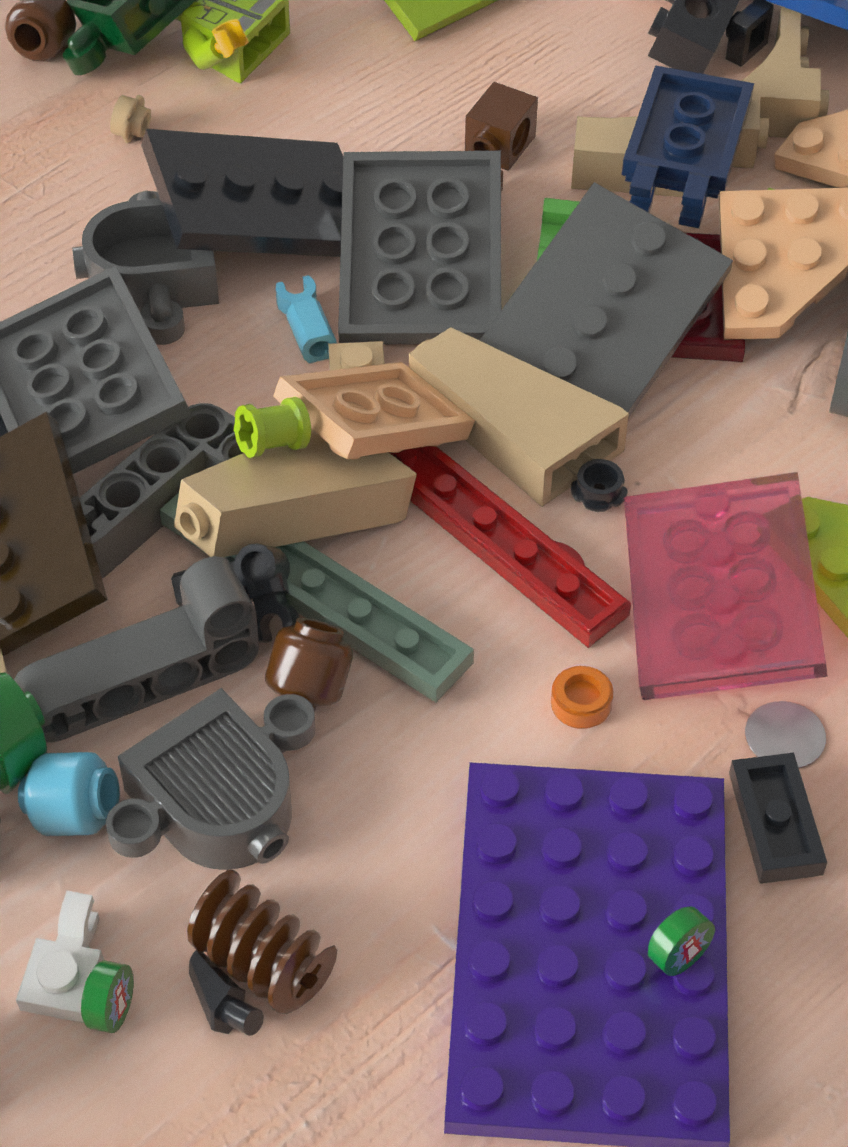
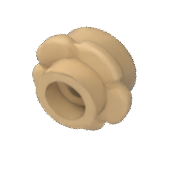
(130, 117)

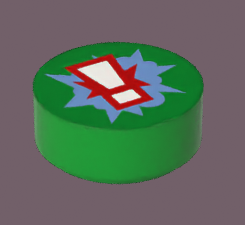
(680, 940)
(107, 996)

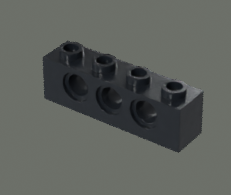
(690, 32)

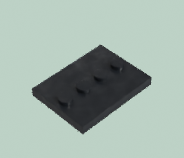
(248, 192)

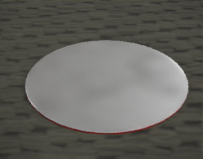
(783, 729)

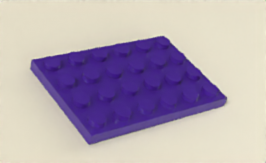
(554, 990)

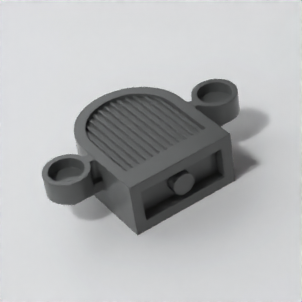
(157, 274)
(213, 783)

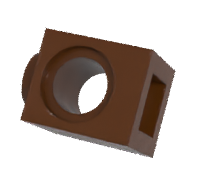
(502, 122)

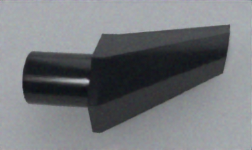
(222, 998)

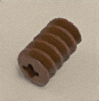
(255, 947)

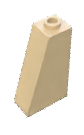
(524, 418)
(290, 497)

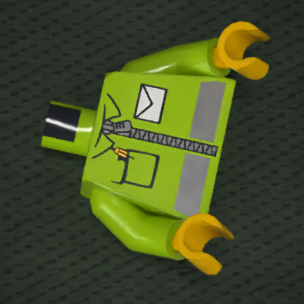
(233, 33)

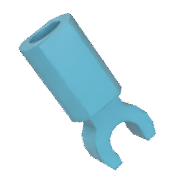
(306, 320)

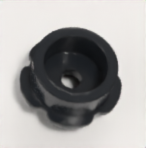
(599, 485)

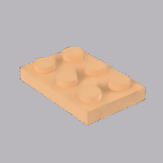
(376, 409)

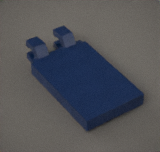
(686, 138)

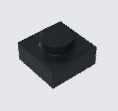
(748, 31)

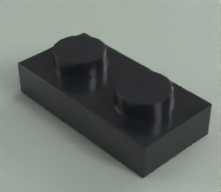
(777, 818)

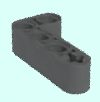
(127, 502)
(150, 659)

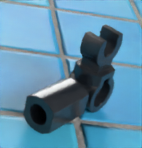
(264, 576)

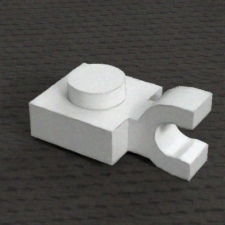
(61, 967)

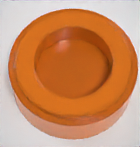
(581, 697)

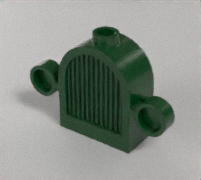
(116, 26)

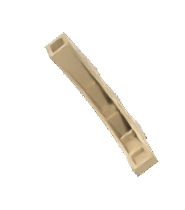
(781, 98)

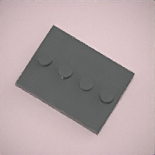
(419, 245)
(609, 299)
(90, 368)

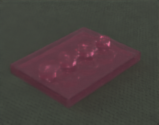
(722, 587)

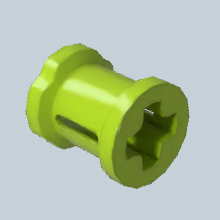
(272, 427)

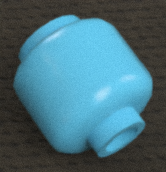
(68, 793)

